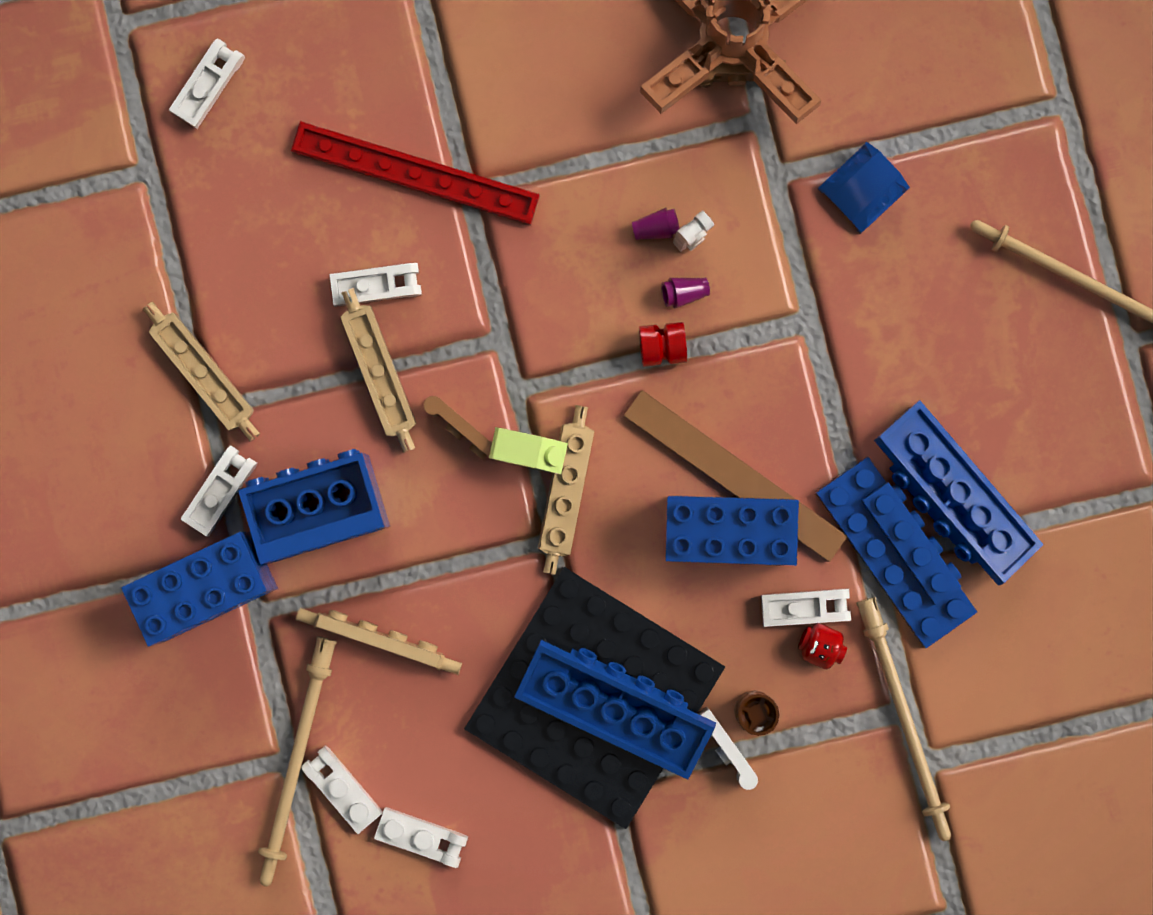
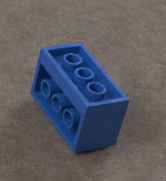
(310, 528)
(732, 530)
(198, 588)

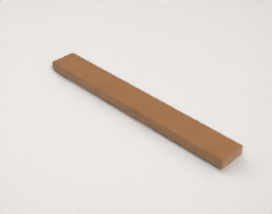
(728, 469)

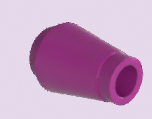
(656, 225)
(682, 291)

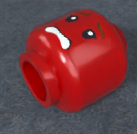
(822, 646)

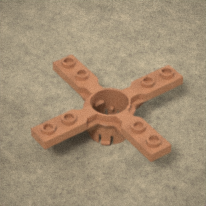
(767, 67)

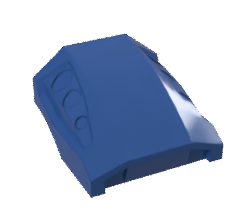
(865, 186)

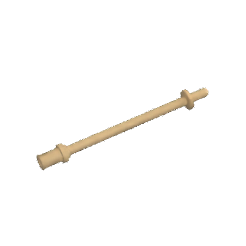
(1001, 238)
(876, 631)
(318, 672)

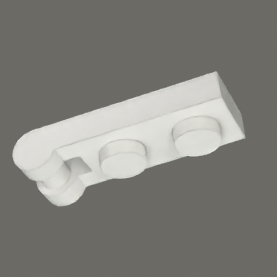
(206, 84)
(693, 233)
(376, 283)
(218, 492)
(804, 607)
(729, 753)
(342, 790)
(420, 837)

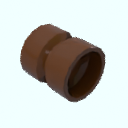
(756, 713)

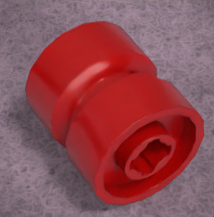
(663, 344)

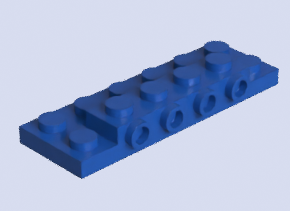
(956, 495)
(898, 551)
(616, 707)

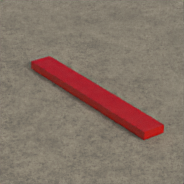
(415, 173)

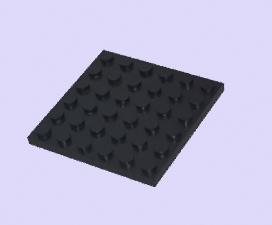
(575, 761)

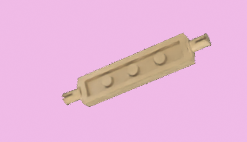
(378, 370)
(201, 371)
(566, 491)
(393, 642)

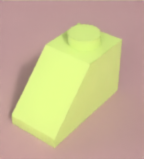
(528, 450)

